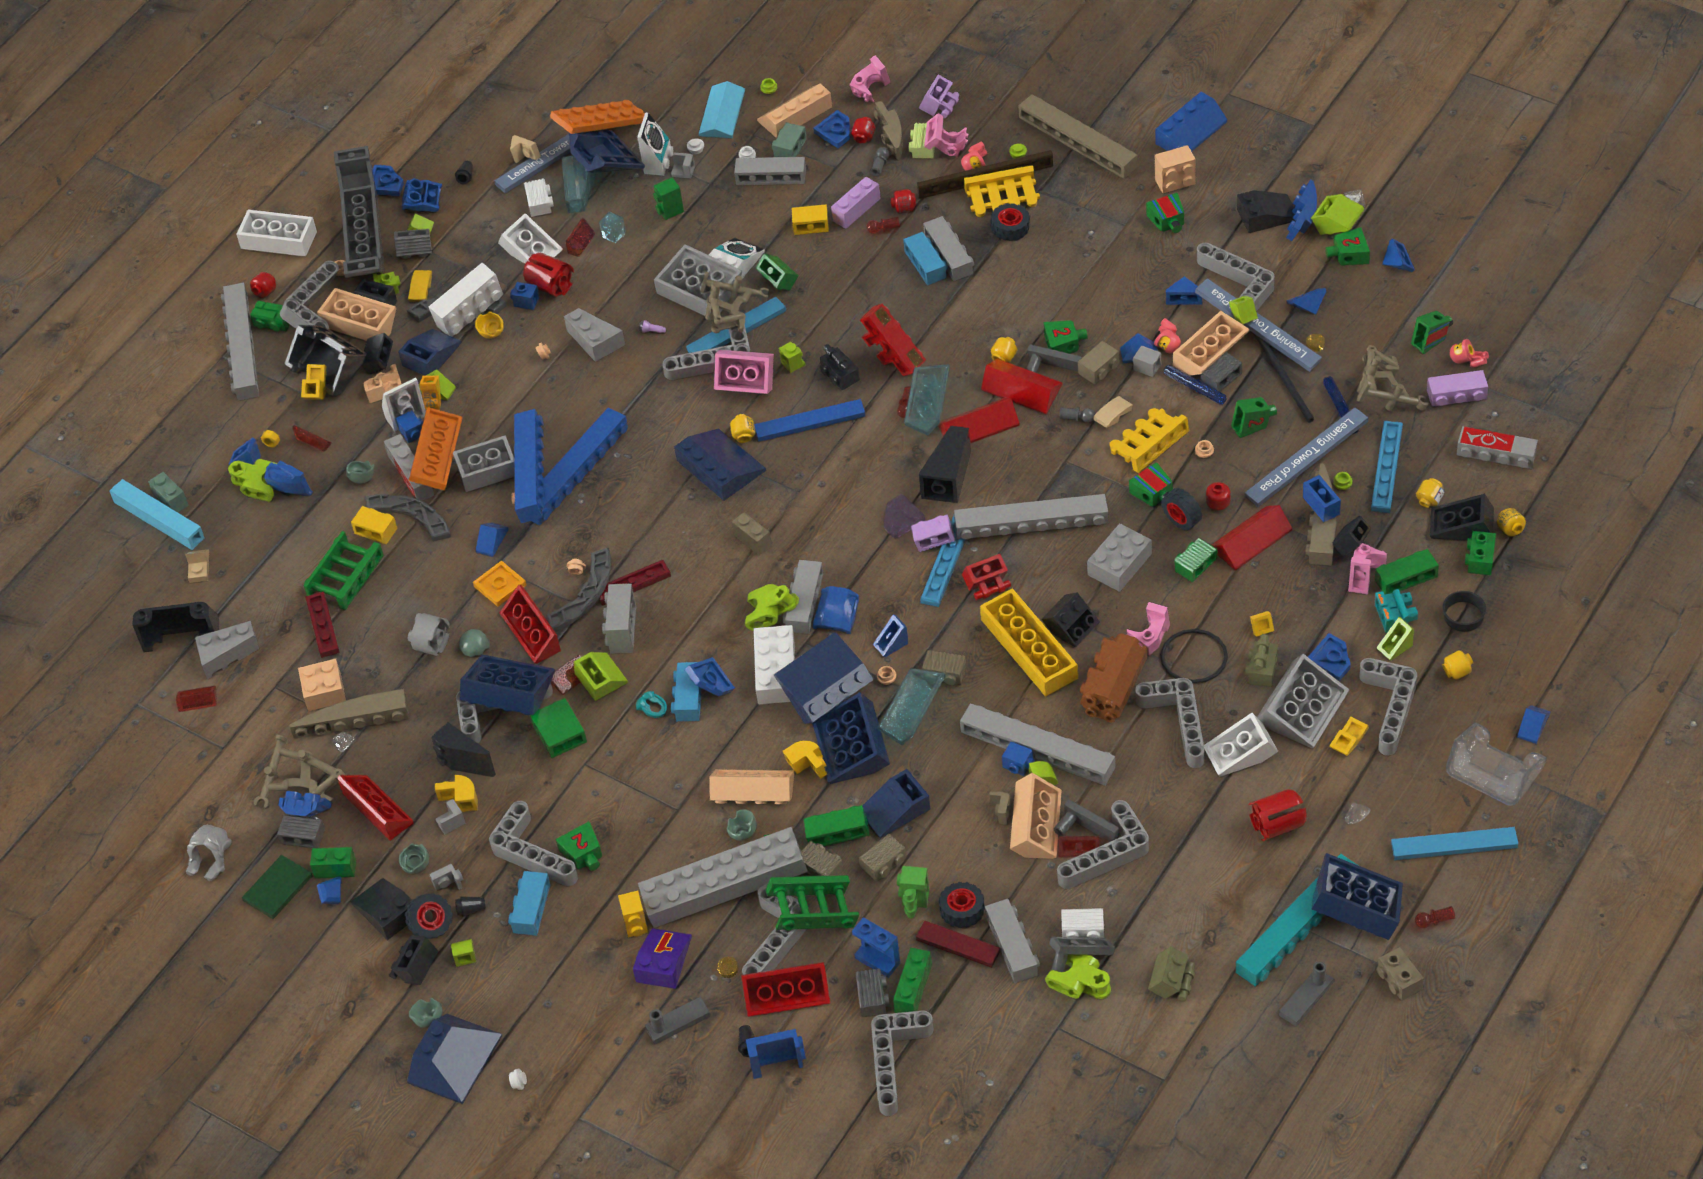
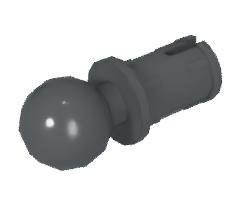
(879, 161)
(1074, 414)

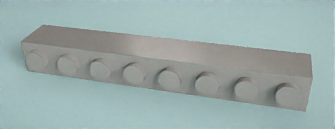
(240, 342)
(1031, 516)
(1045, 745)

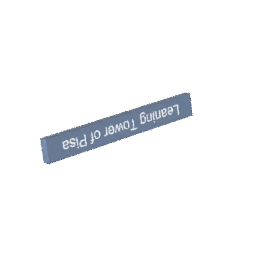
(532, 167)
(1261, 327)
(1306, 457)

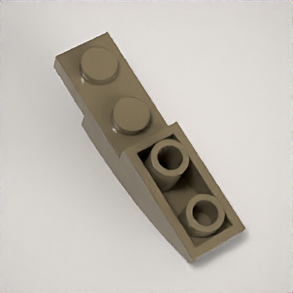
(891, 129)

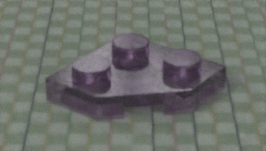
(900, 516)

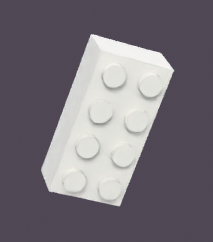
(276, 232)
(466, 300)
(773, 650)

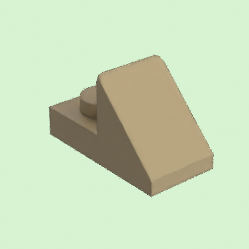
(523, 148)
(198, 565)

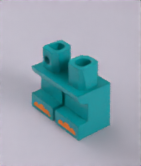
(1393, 606)

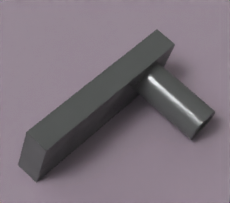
(1051, 357)
(1087, 819)
(1078, 945)
(1307, 995)
(677, 1020)

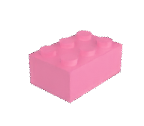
(743, 371)

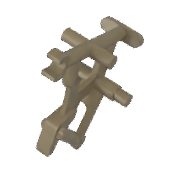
(714, 303)
(1367, 385)
(307, 760)

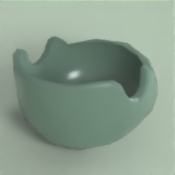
(360, 472)
(473, 643)
(742, 826)
(414, 858)
(425, 1012)

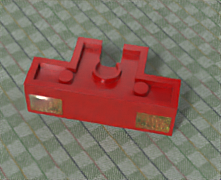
(895, 342)

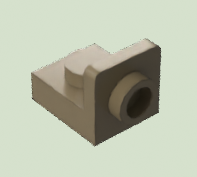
(1002, 805)

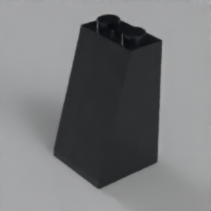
(946, 467)

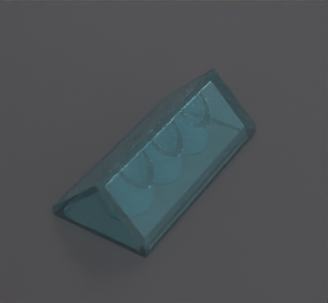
(926, 397)
(910, 704)

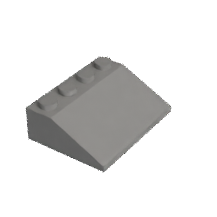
(684, 276)
(1303, 702)

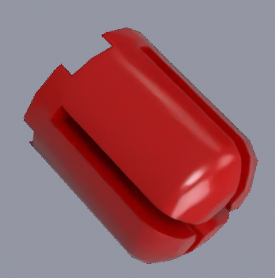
(548, 274)
(1273, 804)

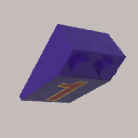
(661, 958)

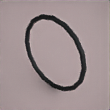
(1201, 632)

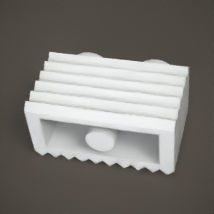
(537, 197)
(1082, 923)

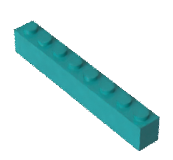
(1280, 937)

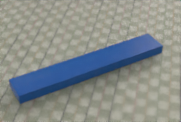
(809, 420)

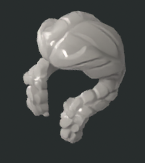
(214, 839)

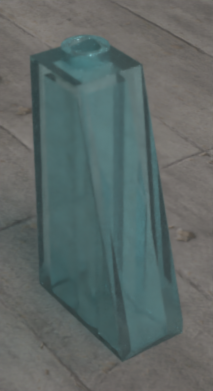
(577, 184)

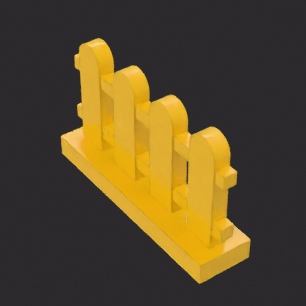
(1001, 181)
(1159, 441)

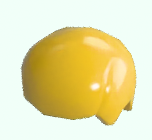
(489, 325)

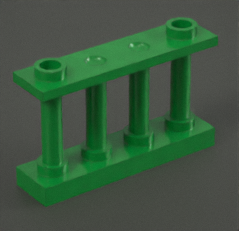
(353, 582)
(815, 886)

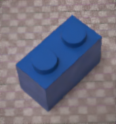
(1321, 498)

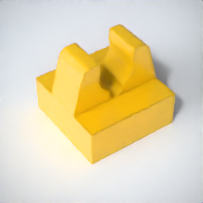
(1262, 623)

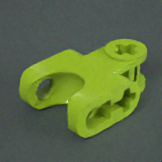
(252, 479)
(769, 603)
(1080, 978)

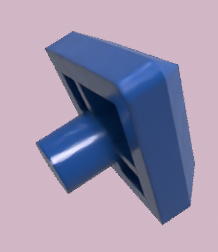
(330, 891)

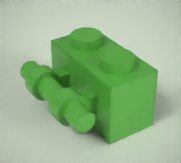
(913, 889)

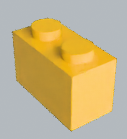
(810, 219)
(374, 525)
(633, 914)

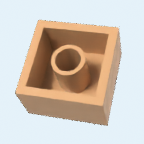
(1175, 169)
(321, 684)

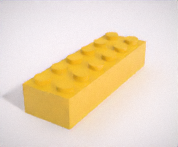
(1029, 642)

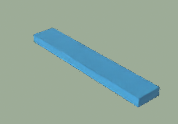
(752, 320)
(1386, 467)
(942, 571)
(1454, 843)

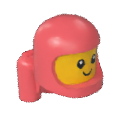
(974, 157)
(1167, 339)
(1465, 352)

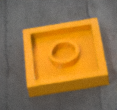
(498, 583)

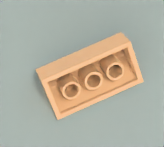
(798, 109)
(357, 315)
(1208, 344)
(751, 786)
(1034, 818)

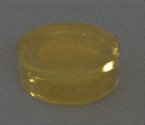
(1315, 342)
(727, 967)

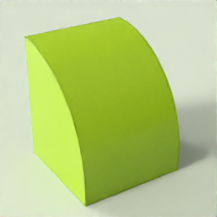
(419, 222)
(1243, 309)
(1044, 771)
(463, 952)

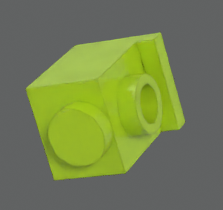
(388, 279)
(791, 357)

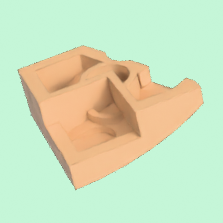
(382, 383)

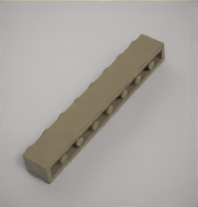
(1078, 136)

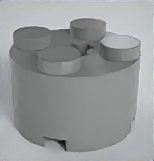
(429, 634)

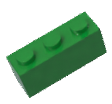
(1406, 572)
(837, 826)
(912, 981)

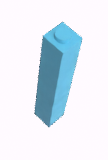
(157, 514)

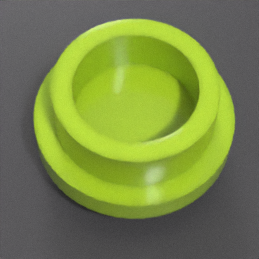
(768, 86)
(1018, 150)
(1342, 481)

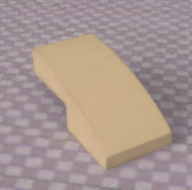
(1111, 412)

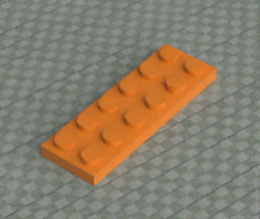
(598, 116)
(435, 448)

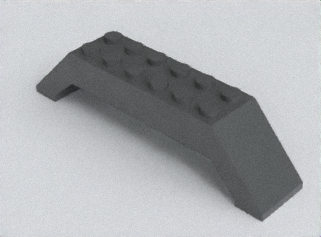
(359, 213)

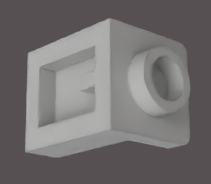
(446, 876)

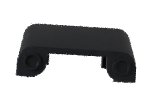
(323, 347)
(154, 622)

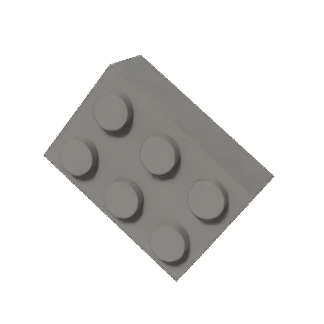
(485, 463)
(1119, 557)
(620, 618)

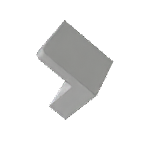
(683, 165)
(1147, 361)
(451, 819)

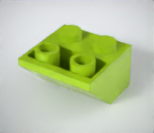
(1336, 214)
(598, 674)

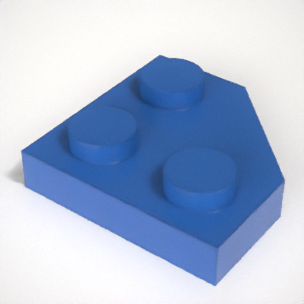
(834, 129)
(387, 181)
(1332, 656)
(710, 677)

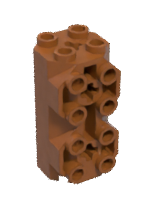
(1113, 678)

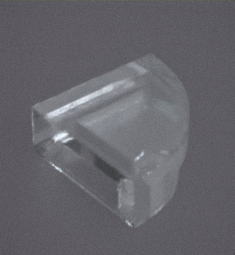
(342, 741)
(1356, 813)

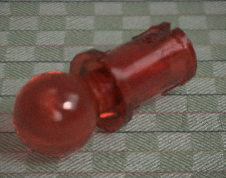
(874, 226)
(901, 410)
(1424, 919)

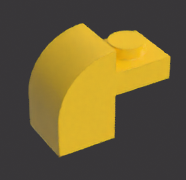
(314, 383)
(805, 754)
(460, 790)

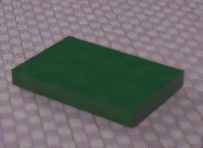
(277, 886)

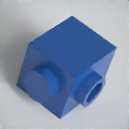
(525, 295)
(409, 426)
(1017, 758)

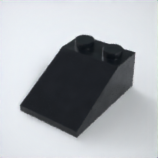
(1264, 210)
(1461, 518)
(461, 752)
(384, 907)

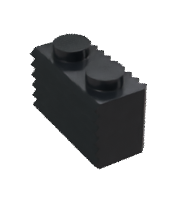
(378, 352)
(1351, 536)

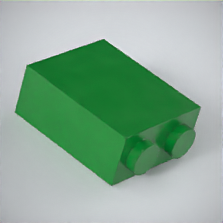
(558, 728)

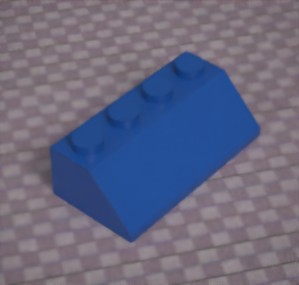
(1191, 124)

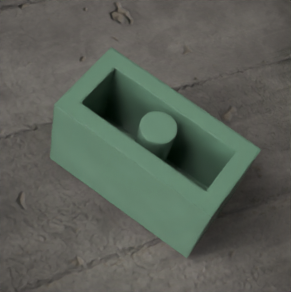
(789, 140)
(168, 492)

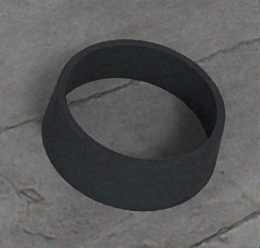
(1464, 596)

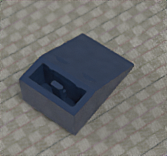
(427, 351)
(896, 804)

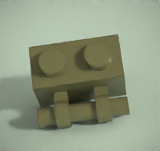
(1263, 662)
(1168, 974)

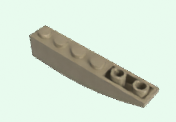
(1322, 533)
(354, 713)

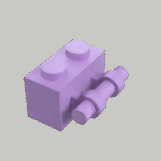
(936, 94)

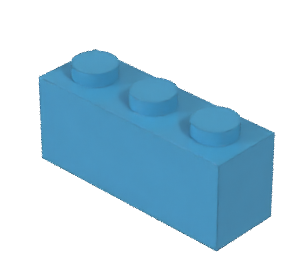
(925, 258)
(686, 695)
(529, 903)

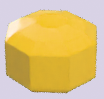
(270, 438)

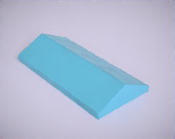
(722, 110)

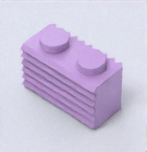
(933, 533)

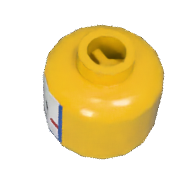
(1430, 493)

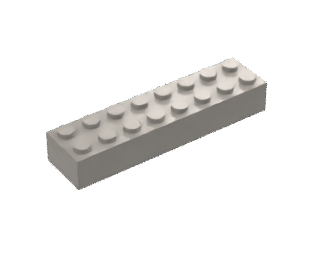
(721, 877)

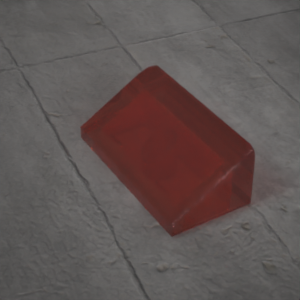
(579, 238)
(311, 439)
(565, 678)
(196, 698)
(1076, 845)

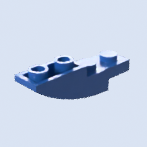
(1304, 209)

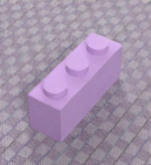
(855, 202)
(1457, 388)

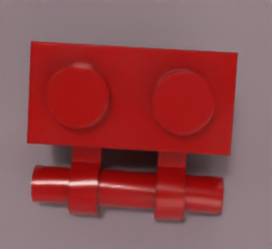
(984, 573)

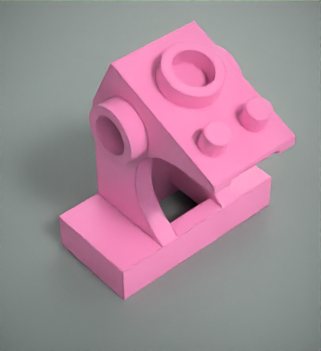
(872, 73)
(947, 142)
(1362, 561)
(1158, 622)

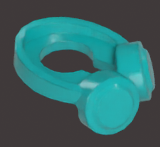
(654, 698)

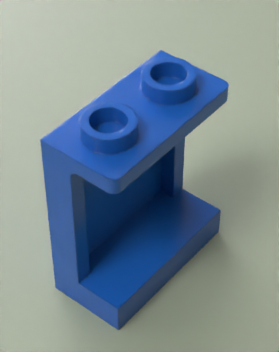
(878, 947)
(775, 1049)

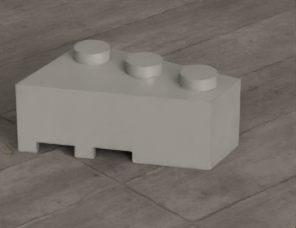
(593, 334)
(225, 646)

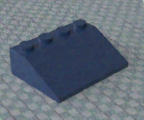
(718, 462)
(822, 678)
(506, 684)
(851, 740)
(1358, 897)

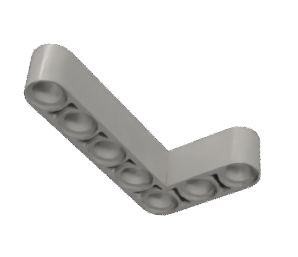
(1256, 278)
(295, 306)
(698, 358)
(1403, 682)
(1178, 693)
(469, 716)
(1108, 851)
(521, 852)
(777, 937)
(885, 1055)

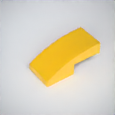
(419, 285)
(1349, 736)

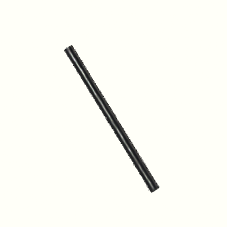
(1286, 380)

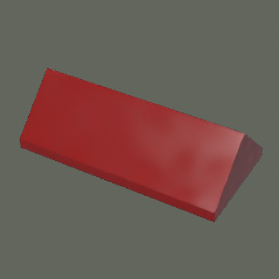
(1020, 385)
(984, 420)
(1253, 536)
(530, 626)
(374, 804)
(785, 989)

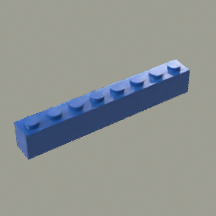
(581, 459)
(528, 465)

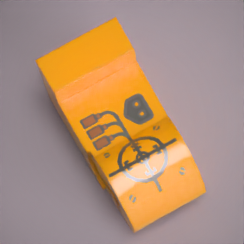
(431, 392)

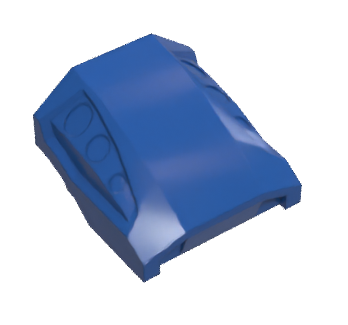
(421, 195)
(286, 479)
(836, 609)
(305, 805)

